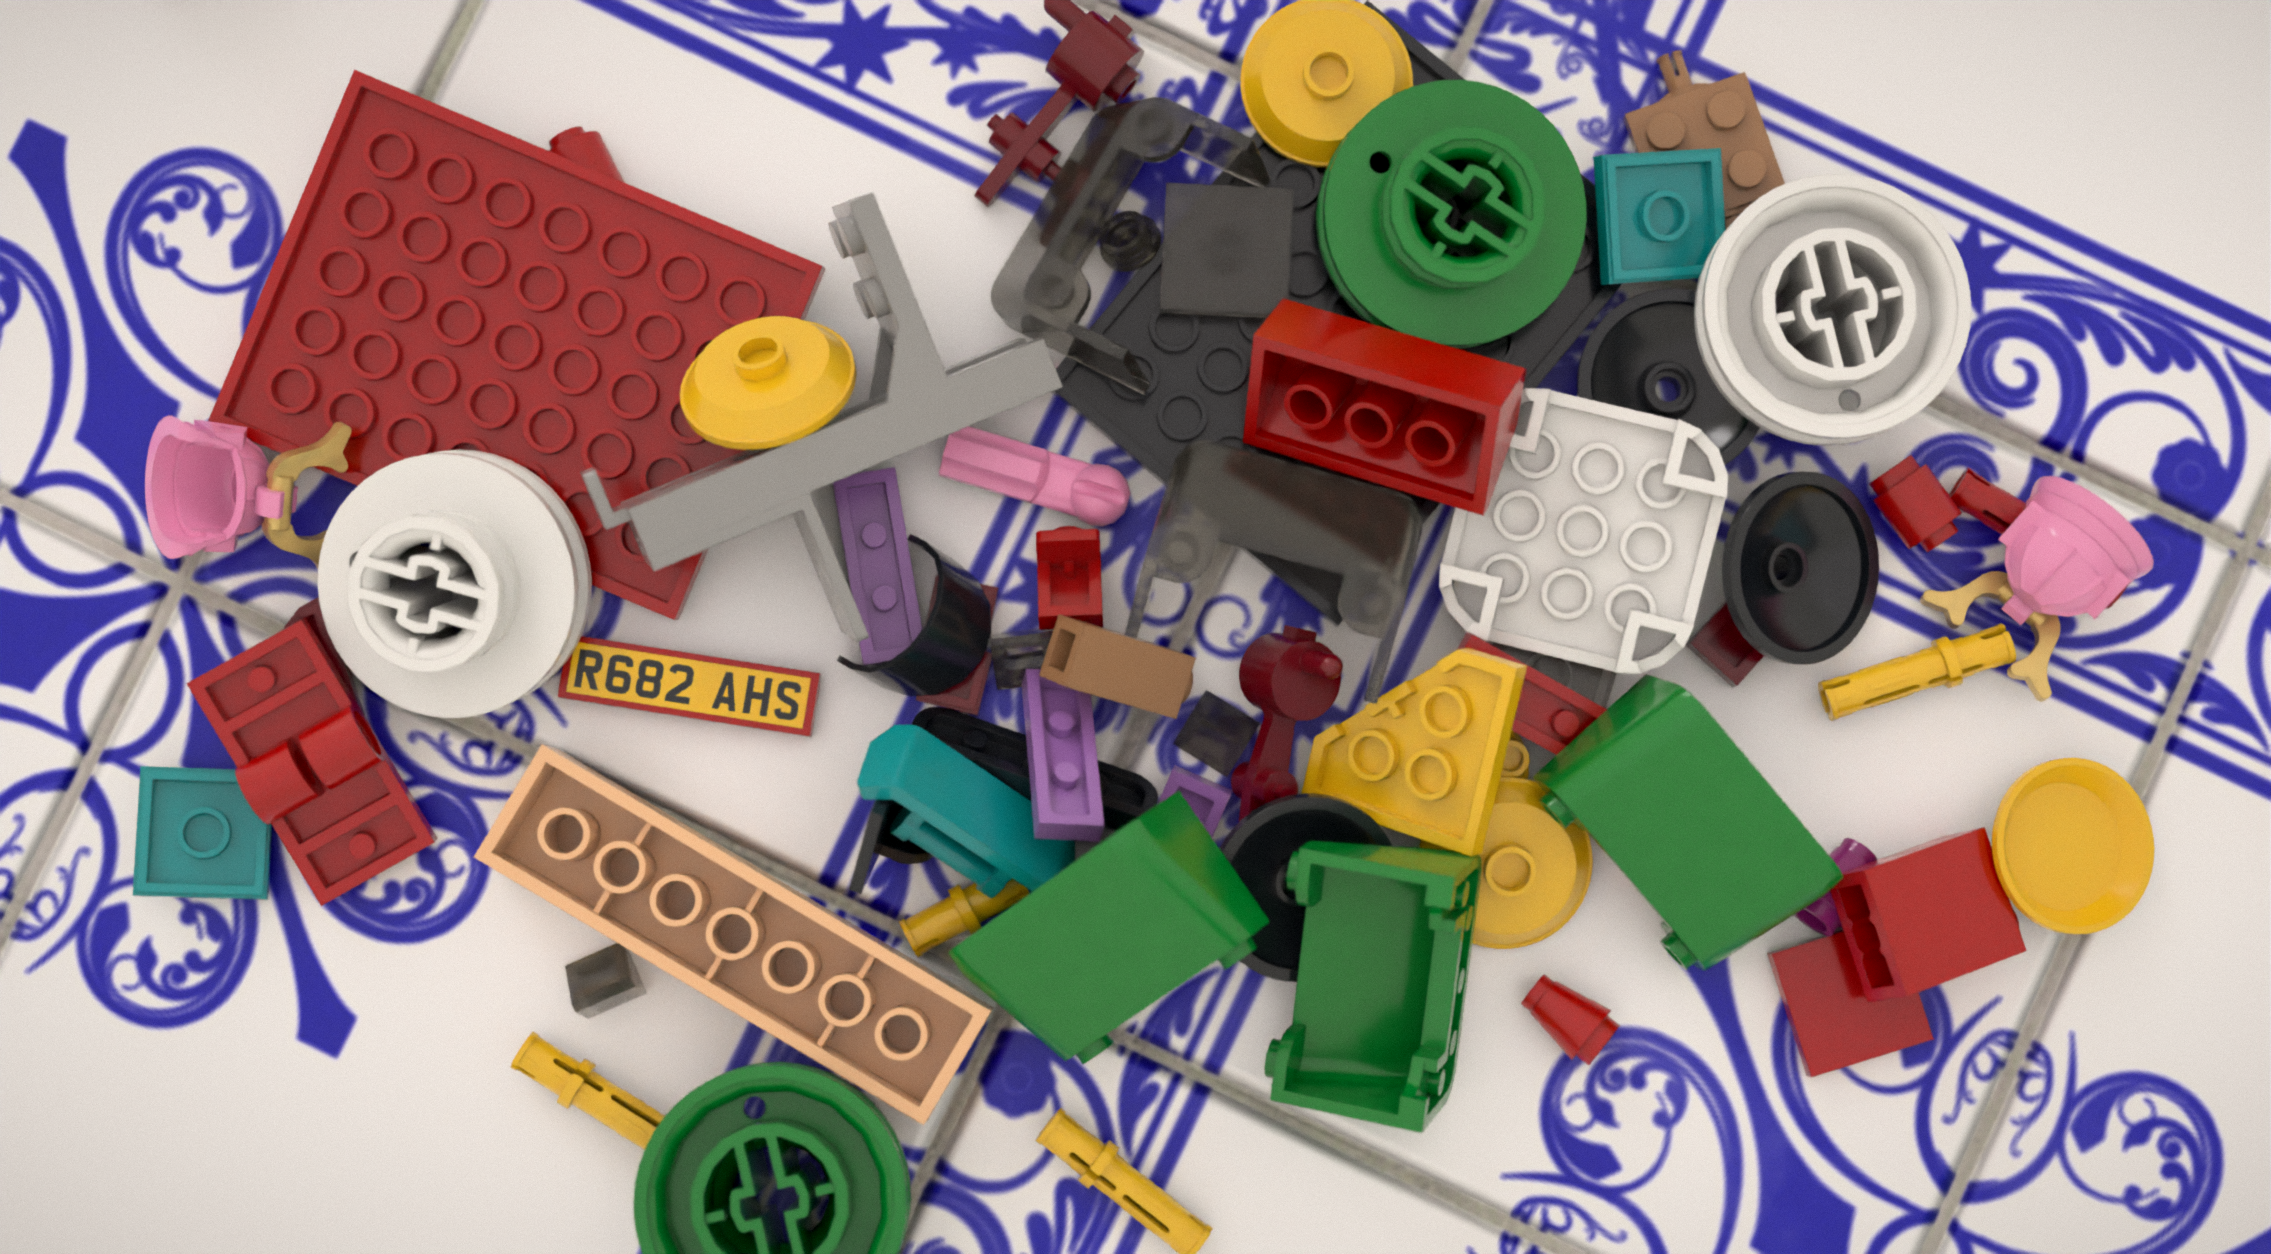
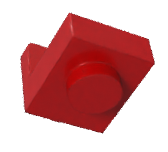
(1069, 575)

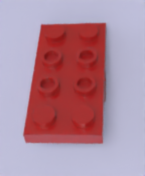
(311, 761)

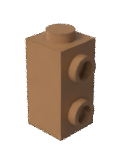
(1118, 667)

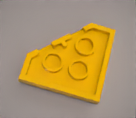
(1426, 751)

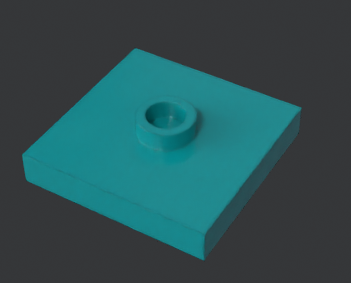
(1657, 213)
(198, 837)

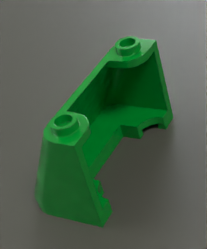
(1687, 822)
(1114, 932)
(1377, 981)

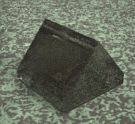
(1015, 653)
(1216, 733)
(603, 981)

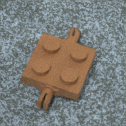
(1709, 118)

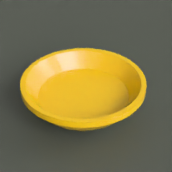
(1318, 74)
(767, 383)
(2073, 846)
(1530, 869)

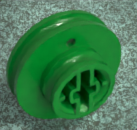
(1389, 231)
(693, 1157)

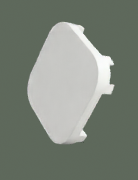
(1590, 536)

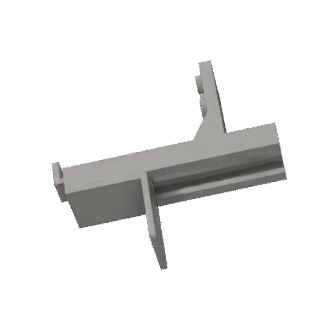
(907, 407)

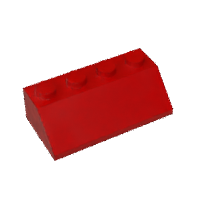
(1381, 405)

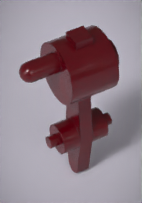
(1092, 66)
(1289, 681)

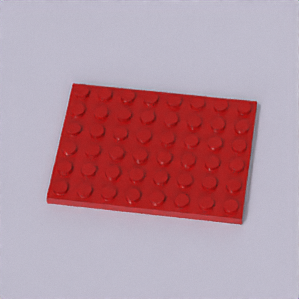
(498, 307)

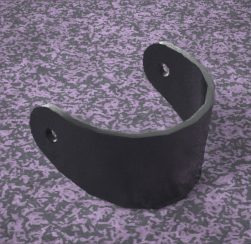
(949, 642)

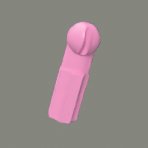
(1036, 476)

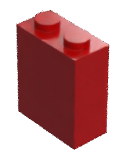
(1926, 915)

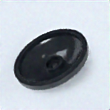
(1653, 342)
(1800, 567)
(1261, 853)

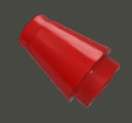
(1571, 1019)

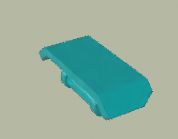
(959, 811)

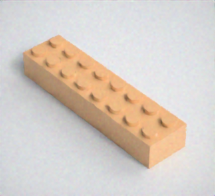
(734, 933)

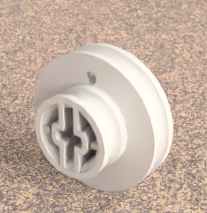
(1850, 252)
(491, 538)

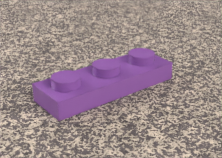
(878, 562)
(1061, 761)

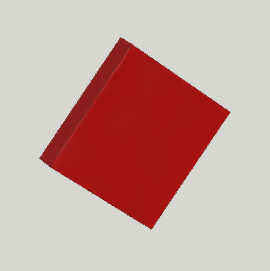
(1831, 1012)

